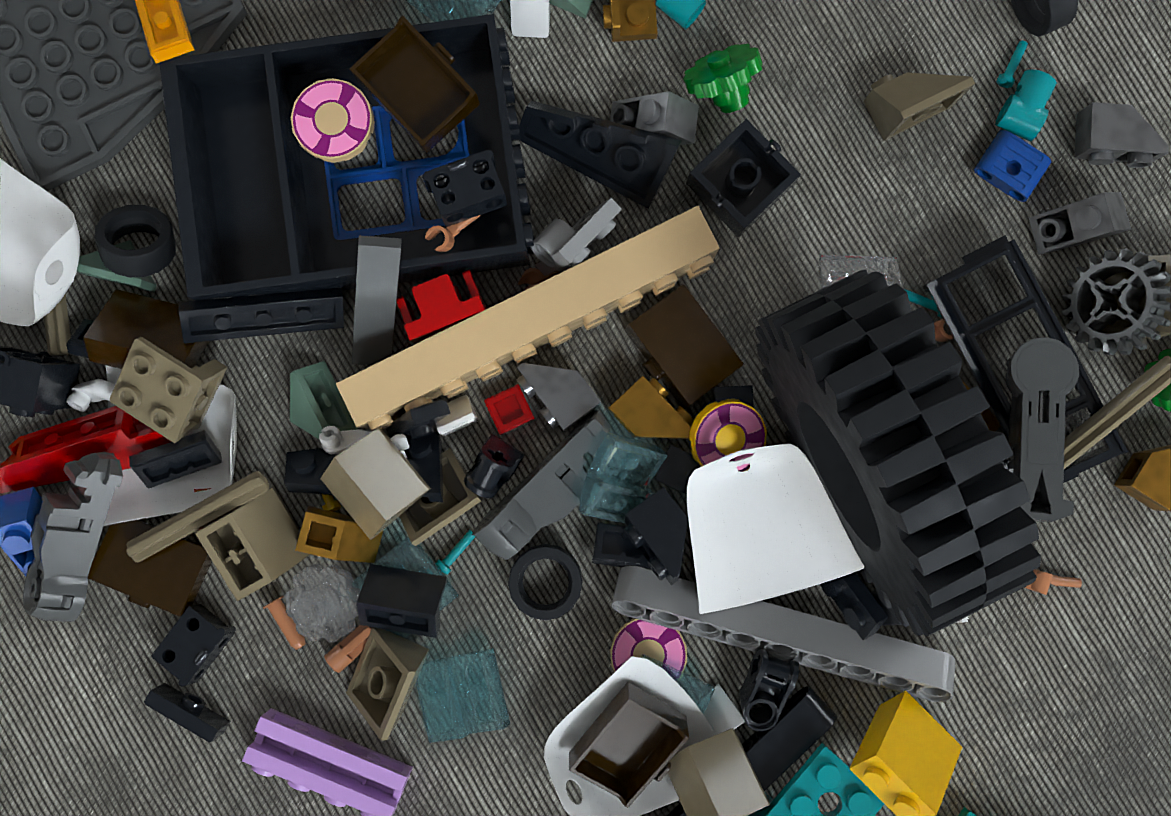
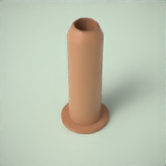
(285, 623)

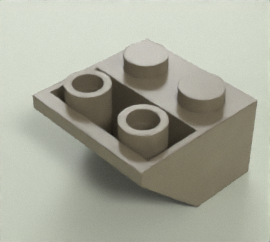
(253, 544)

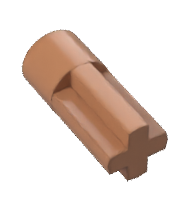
(348, 649)

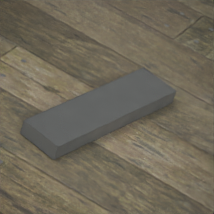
(375, 298)

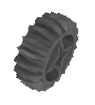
(1091, 323)

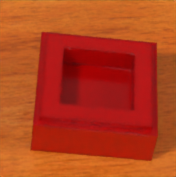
(509, 409)

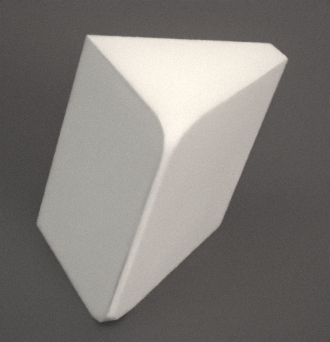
(530, 18)
(461, 416)
(722, 712)

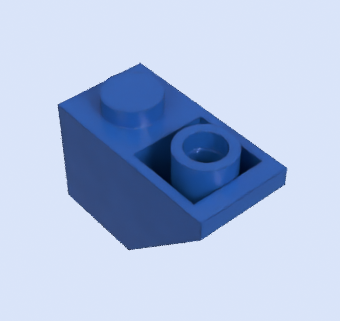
(17, 519)

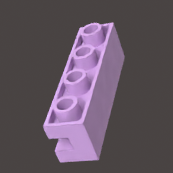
(326, 765)

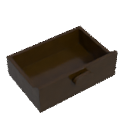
(416, 84)
(135, 316)
(683, 347)
(162, 580)
(629, 744)

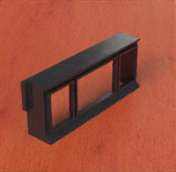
(977, 363)

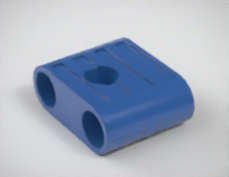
(1012, 165)

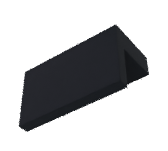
(401, 600)

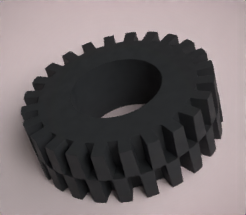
(900, 450)

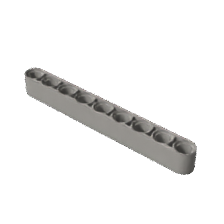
(788, 636)

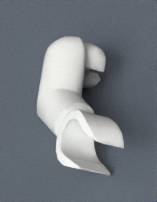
(88, 392)
(337, 441)

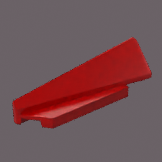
(41, 455)

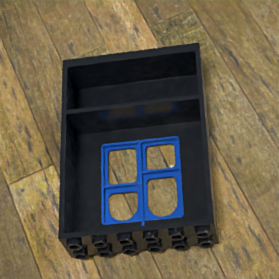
(268, 213)

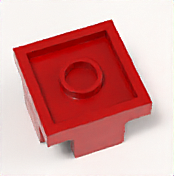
(439, 306)

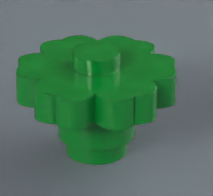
(725, 76)

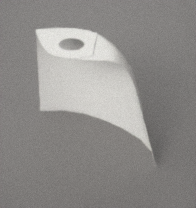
(35, 249)
(136, 501)
(763, 528)
(568, 732)

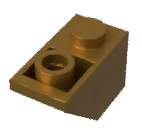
(648, 414)
(1148, 478)
(336, 537)

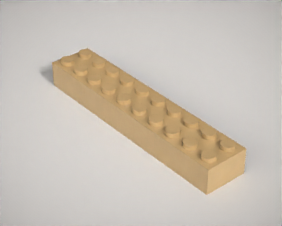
(530, 320)

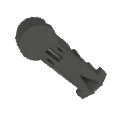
(1039, 380)
(545, 493)
(67, 538)

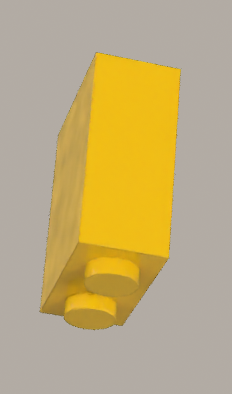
(906, 758)

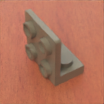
(165, 390)

